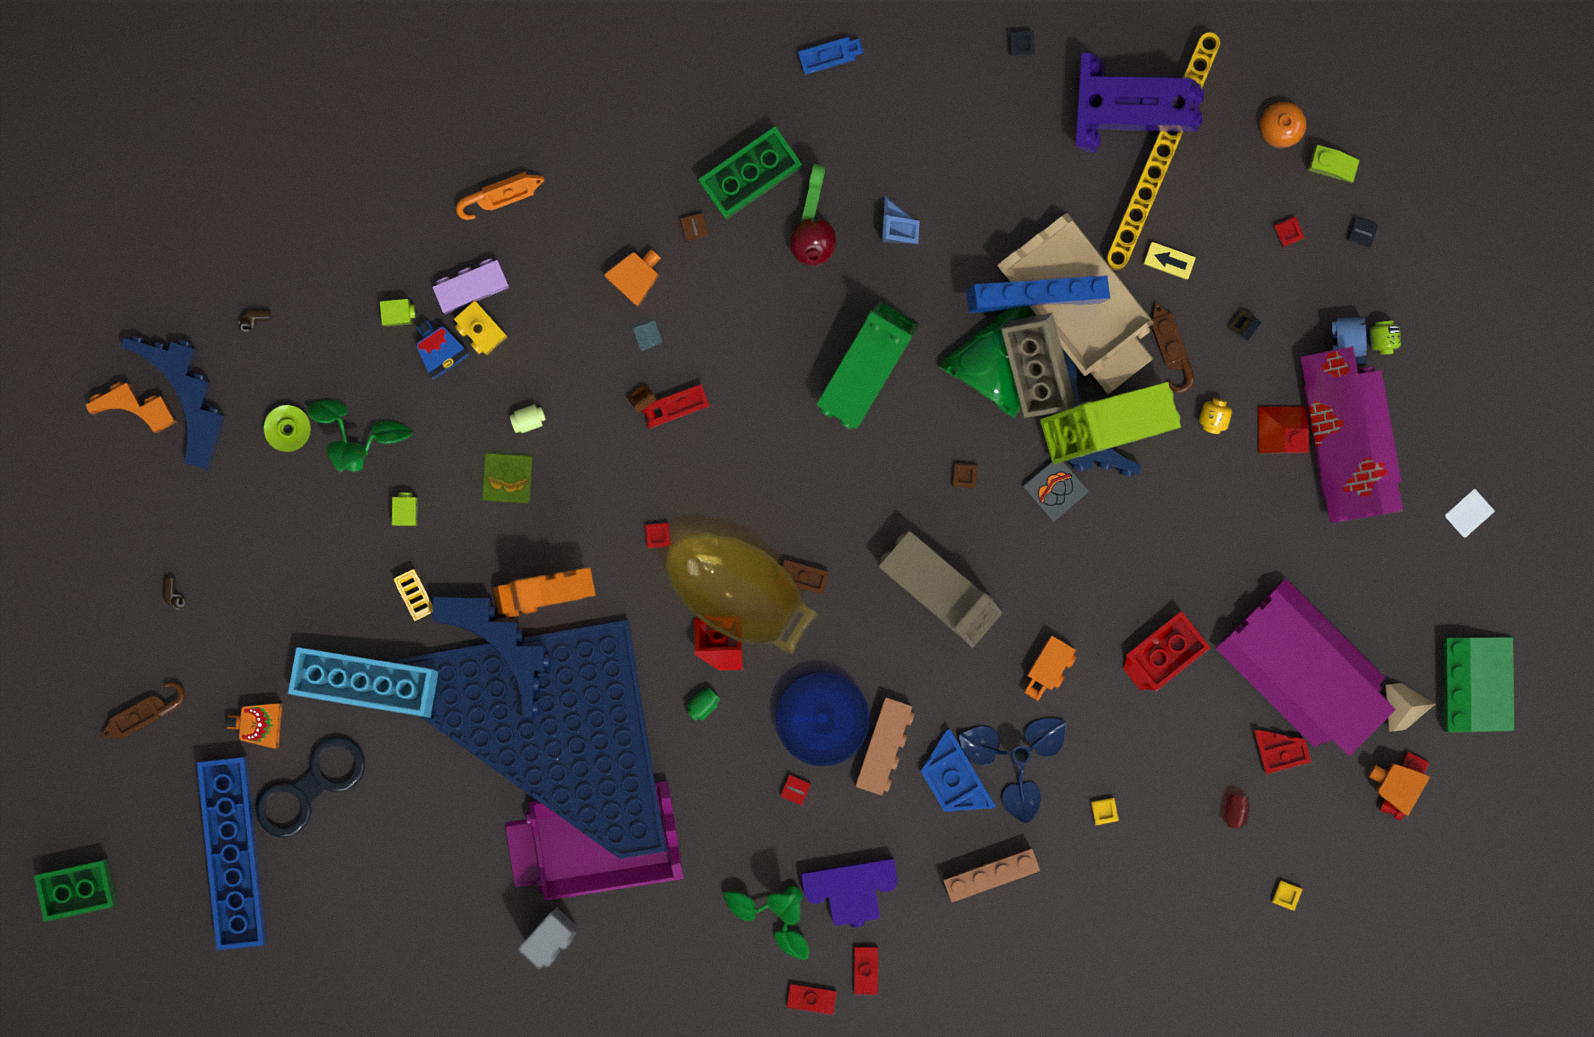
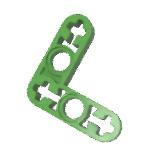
(814, 192)

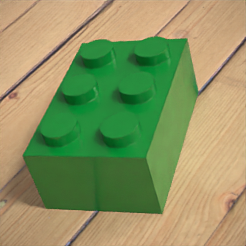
(75, 890)

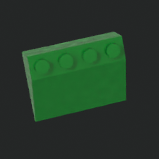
(1478, 684)

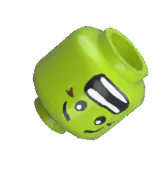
(1385, 337)

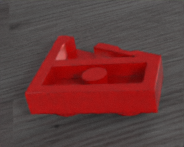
(1281, 751)

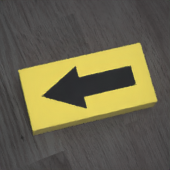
(1169, 260)

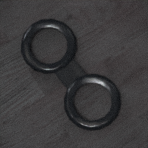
(310, 787)

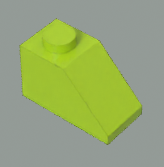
(1333, 163)

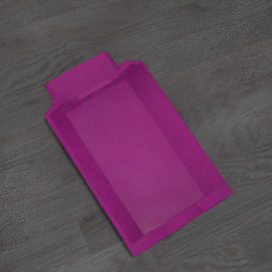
(1307, 670)
(570, 864)

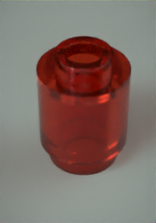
(1237, 811)

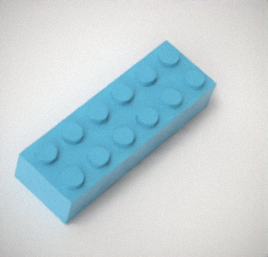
(363, 682)

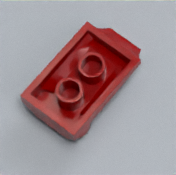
(1164, 653)

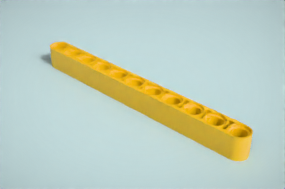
(1159, 162)

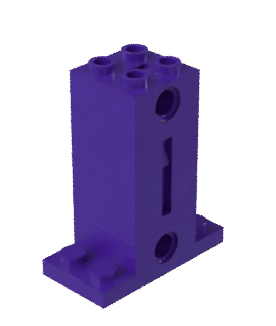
(1133, 104)

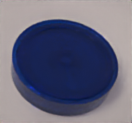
(822, 719)

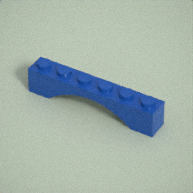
(1037, 292)

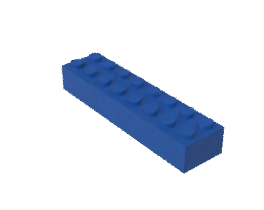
(232, 853)

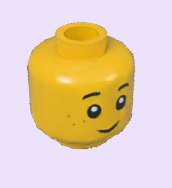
(1215, 416)

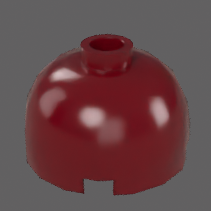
(813, 242)

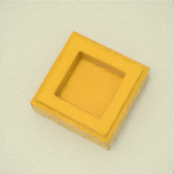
(1104, 811)
(1287, 895)

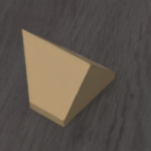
(1408, 706)

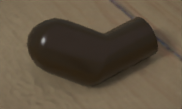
(252, 316)
(171, 596)

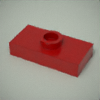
(866, 970)
(811, 999)

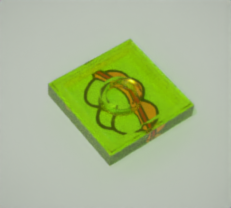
(507, 478)

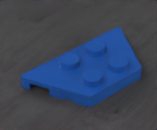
(954, 778)

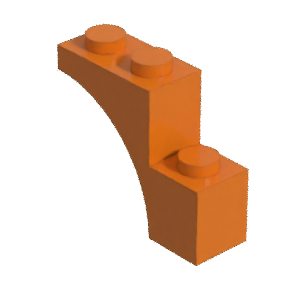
(122, 396)

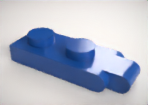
(829, 55)

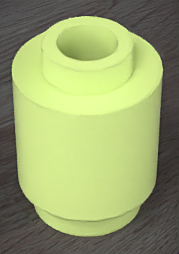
(527, 419)

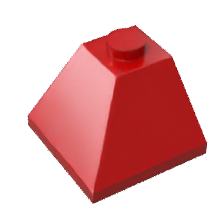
(1283, 430)
(716, 648)

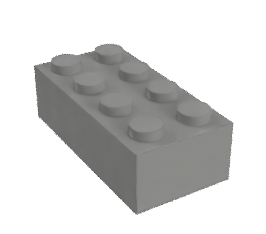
(544, 942)

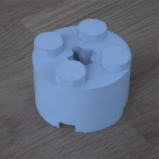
(1351, 333)

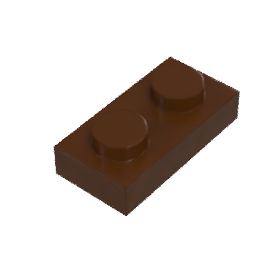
(807, 577)

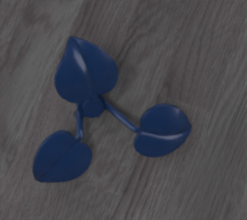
(1047, 740)

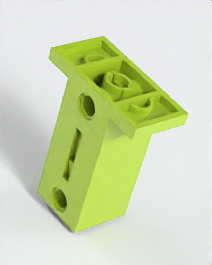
(1110, 422)

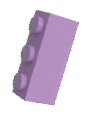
(470, 286)

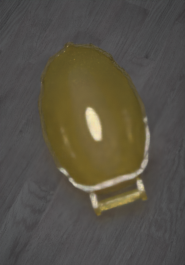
(737, 589)

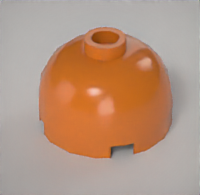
(1282, 124)

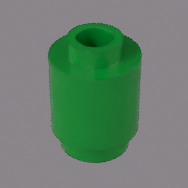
(702, 704)

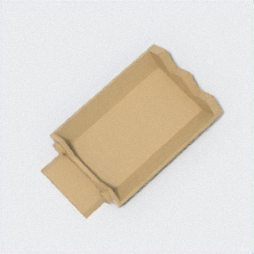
(1093, 335)

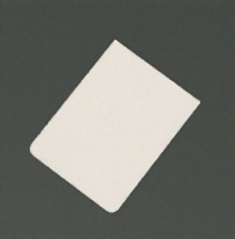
(1469, 513)

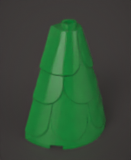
(986, 364)

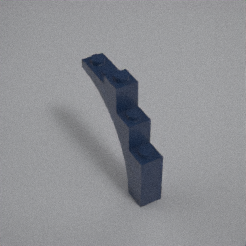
(202, 425)
(1105, 458)
(524, 661)

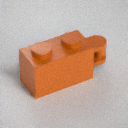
(1049, 666)

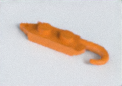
(501, 193)

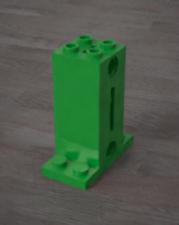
(867, 365)

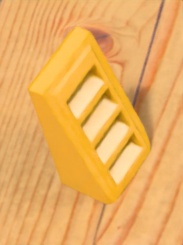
(422, 591)

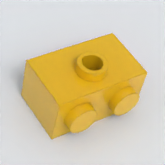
(480, 328)

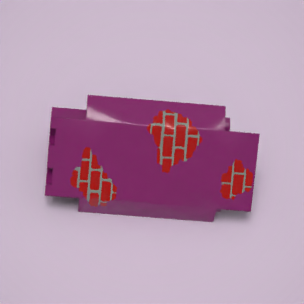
(1351, 436)

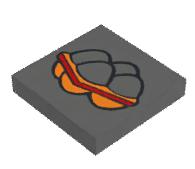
(1055, 489)

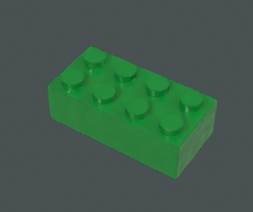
(750, 173)

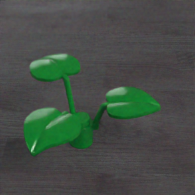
(349, 454)
(784, 906)

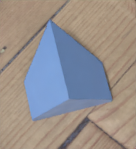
(898, 225)

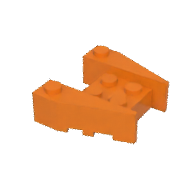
(542, 591)

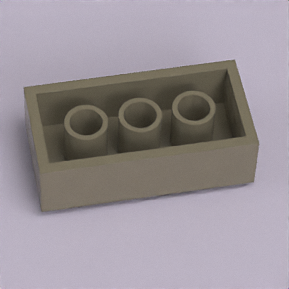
(1038, 365)

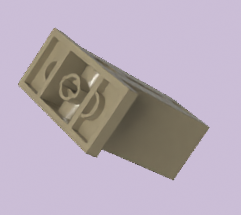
(940, 588)

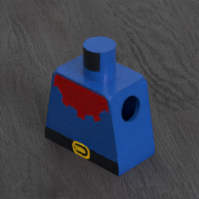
(439, 349)

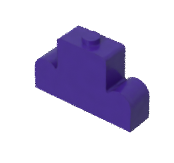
(851, 889)

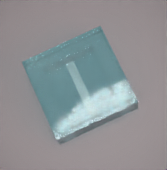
(647, 335)

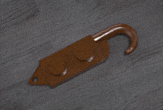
(1172, 347)
(143, 714)

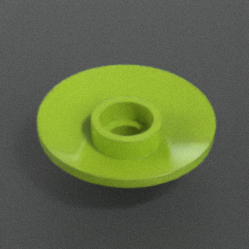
(275, 425)

